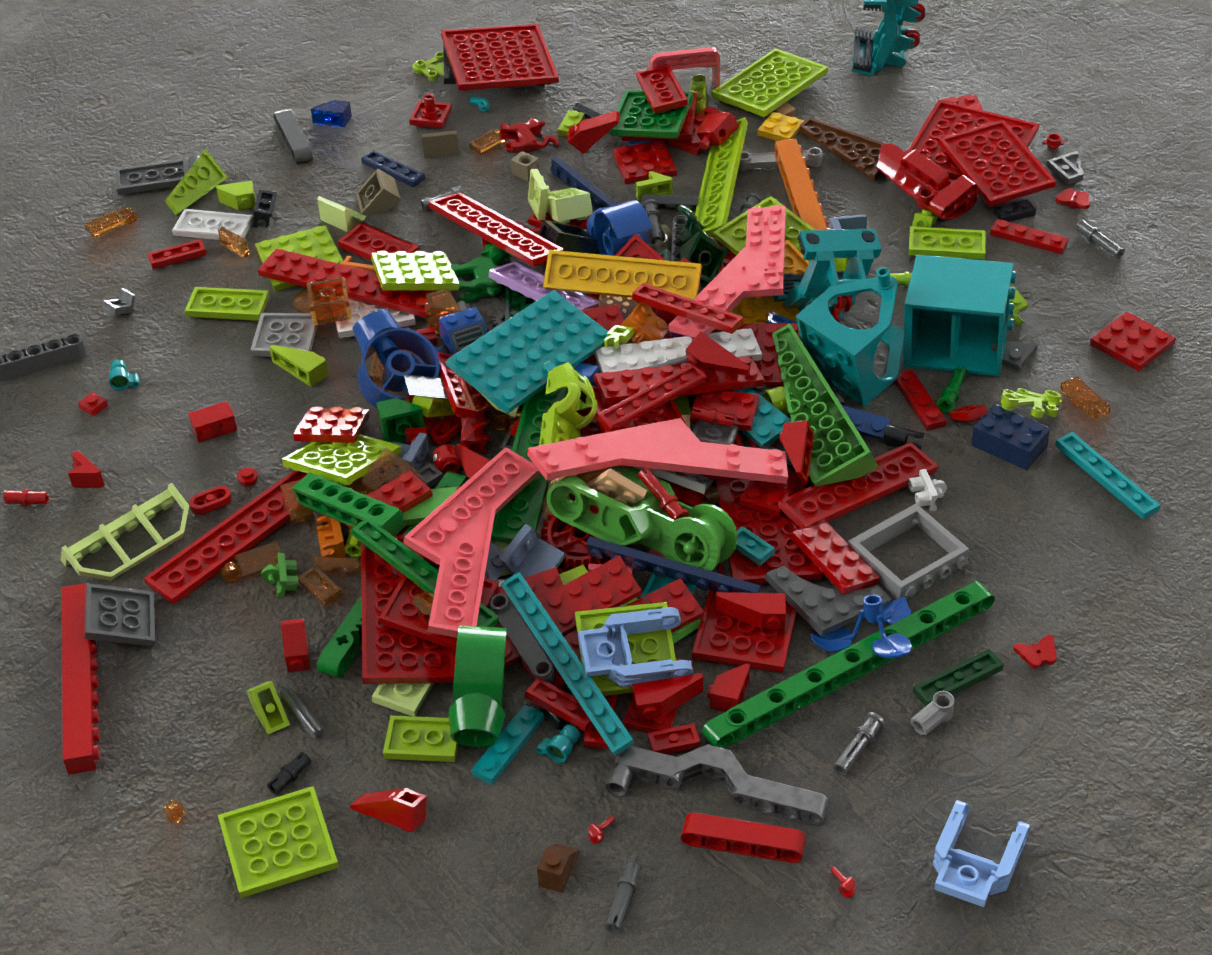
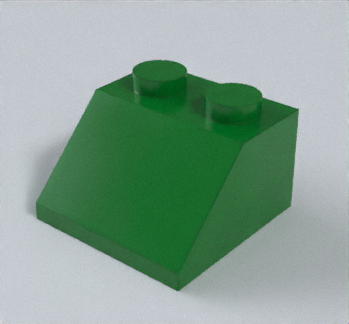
(397, 416)

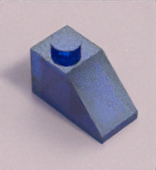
(332, 113)

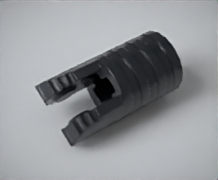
(899, 436)

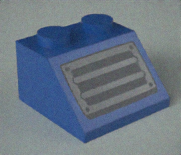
(461, 329)

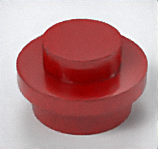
(247, 476)

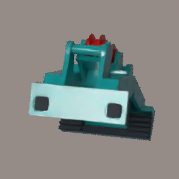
(876, 50)
(821, 273)

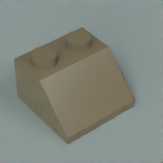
(378, 194)

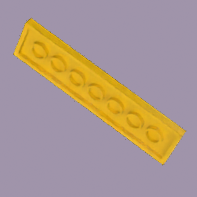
(618, 274)

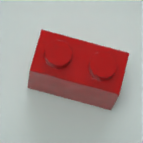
(212, 421)

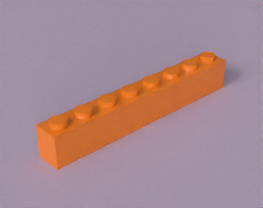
(798, 183)

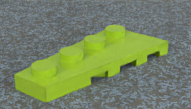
(197, 182)

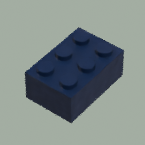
(1010, 437)

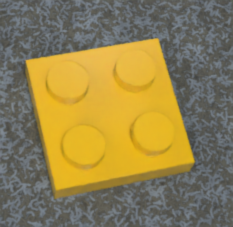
(779, 127)

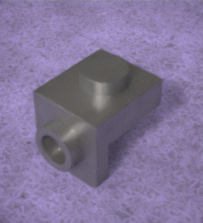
(122, 305)

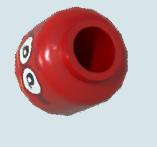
(446, 458)

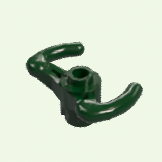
(692, 226)

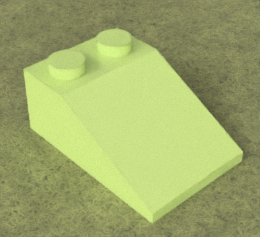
(569, 204)

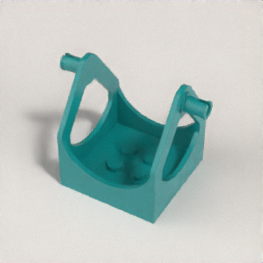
(849, 353)

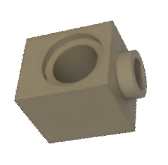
(522, 164)

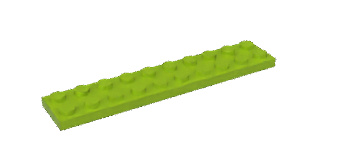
(720, 180)

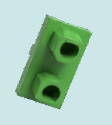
(279, 574)

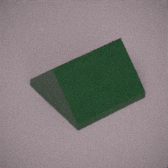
(705, 252)

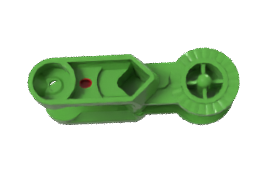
(695, 540)

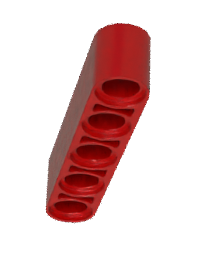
(743, 837)

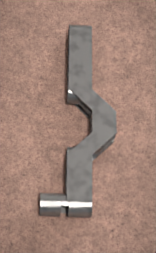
(722, 766)

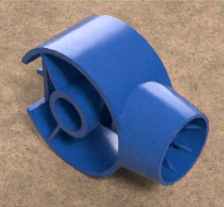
(617, 225)
(383, 335)

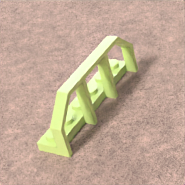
(127, 522)

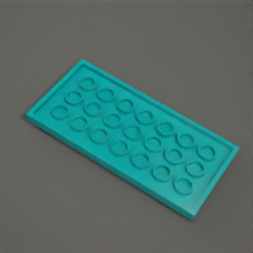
(516, 356)

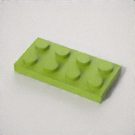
(947, 242)
(227, 303)

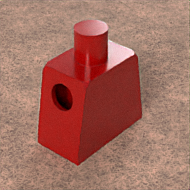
(716, 129)

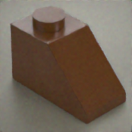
(556, 867)

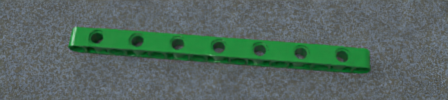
(843, 667)

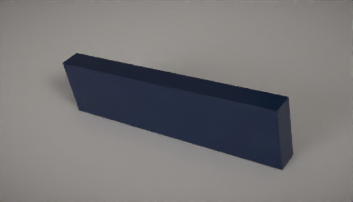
(393, 168)

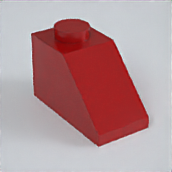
(296, 645)
(729, 688)

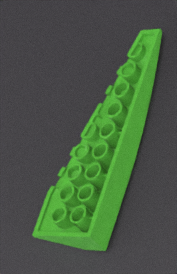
(837, 445)

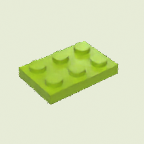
(419, 739)

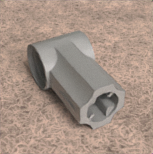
(934, 713)

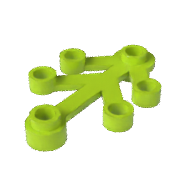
(424, 67)
(1023, 397)

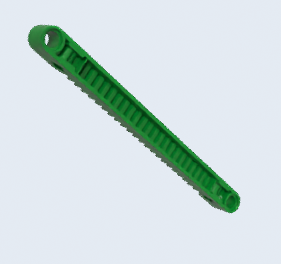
(340, 650)

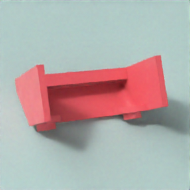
(690, 59)

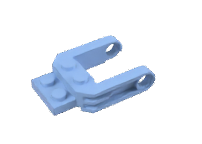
(609, 653)
(970, 875)

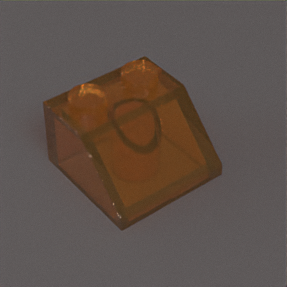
(439, 305)

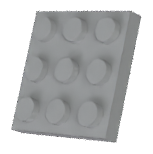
(283, 330)

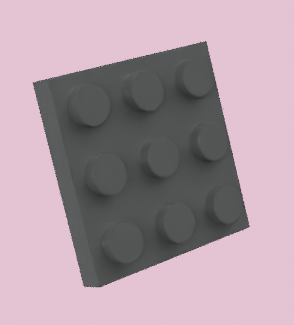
(119, 615)

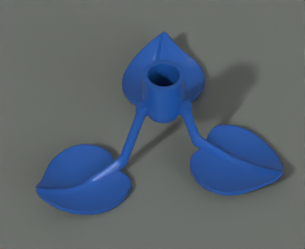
(887, 647)

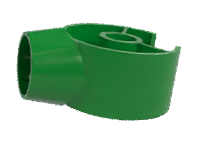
(478, 686)

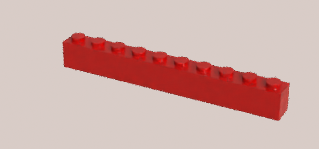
(78, 686)

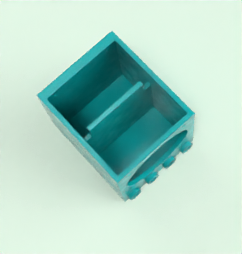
(957, 314)

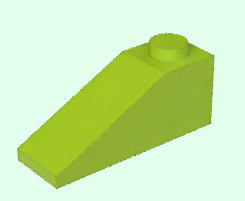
(300, 363)

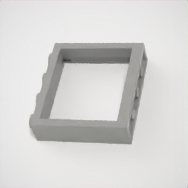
(894, 527)

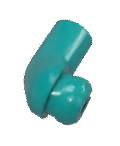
(482, 103)

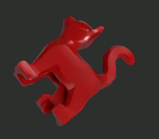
(524, 136)

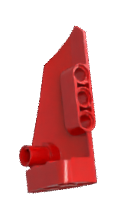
(927, 182)

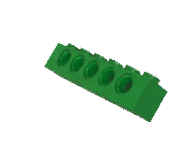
(346, 504)

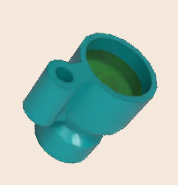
(120, 378)
(560, 745)

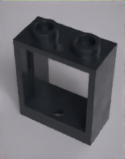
(568, 237)

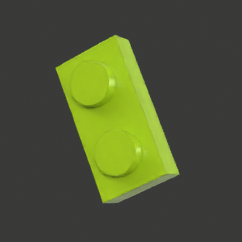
(571, 119)

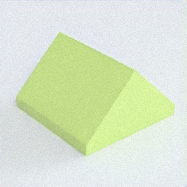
(338, 214)

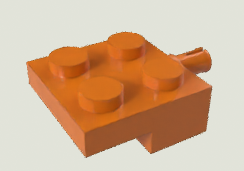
(646, 324)

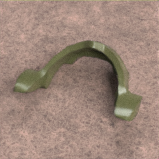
(660, 246)

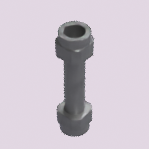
(425, 202)

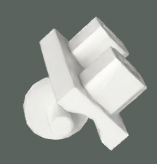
(929, 489)

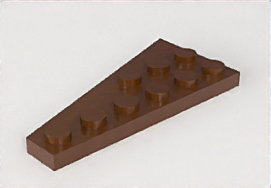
(851, 147)

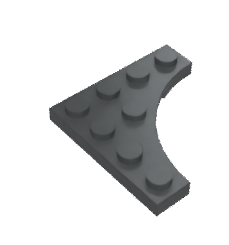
(820, 606)

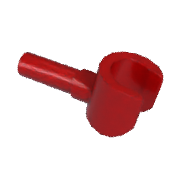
(595, 832)
(847, 885)

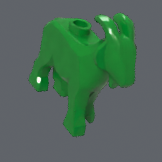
(479, 268)

